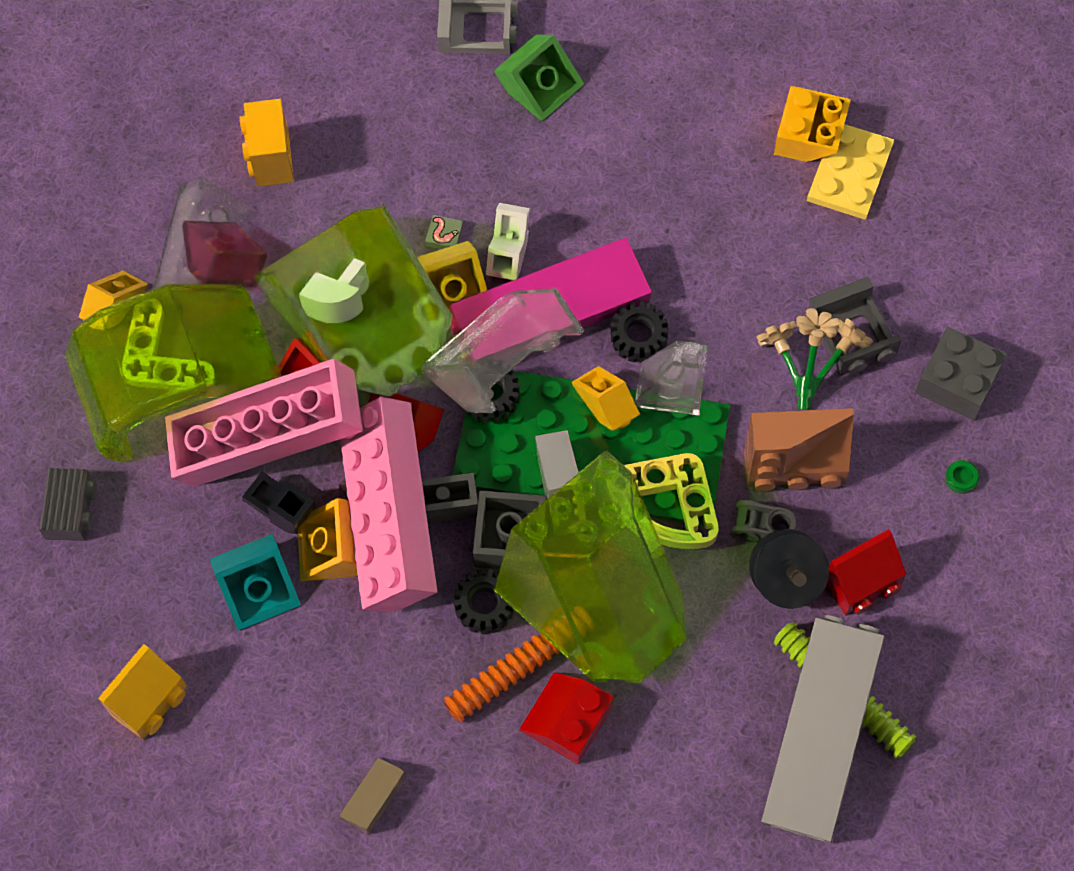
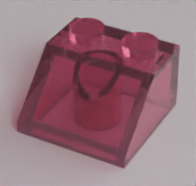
(222, 253)

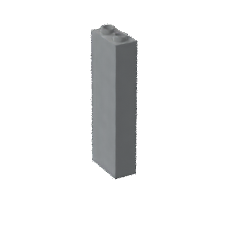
(823, 729)

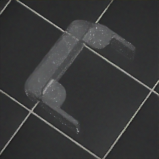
(497, 343)

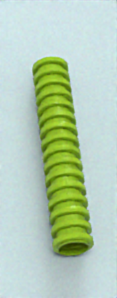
(875, 718)

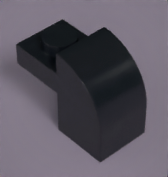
(283, 505)

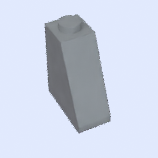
(555, 460)

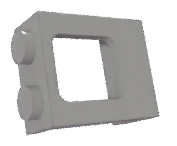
(451, 25)

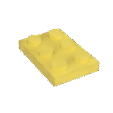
(853, 174)

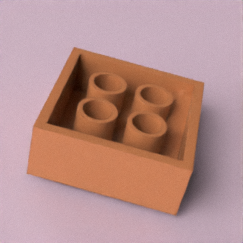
(798, 448)

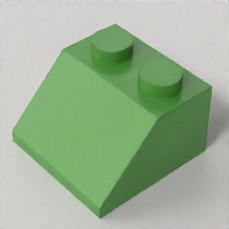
(539, 75)

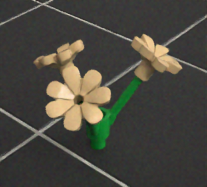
(816, 328)

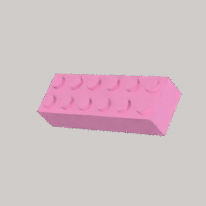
(263, 423)
(388, 508)

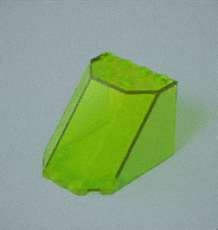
(401, 311)
(596, 576)

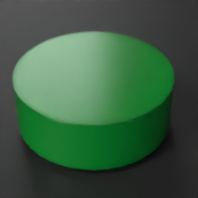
(962, 477)

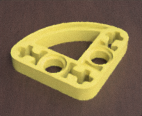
(676, 480)

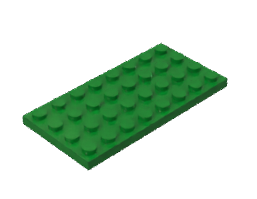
(506, 452)

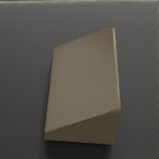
(373, 795)

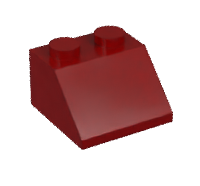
(866, 574)
(568, 715)

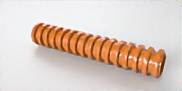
(500, 677)

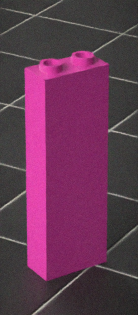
(590, 283)

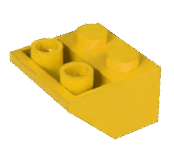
(811, 125)

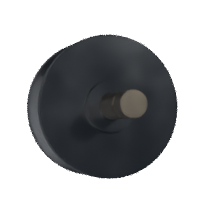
(789, 568)

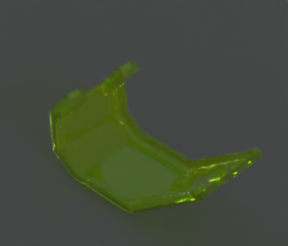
(164, 355)

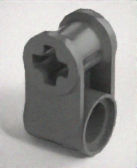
(761, 520)

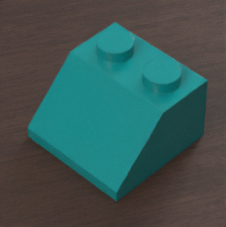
(255, 582)

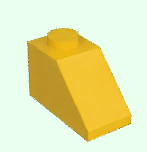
(110, 291)
(607, 398)

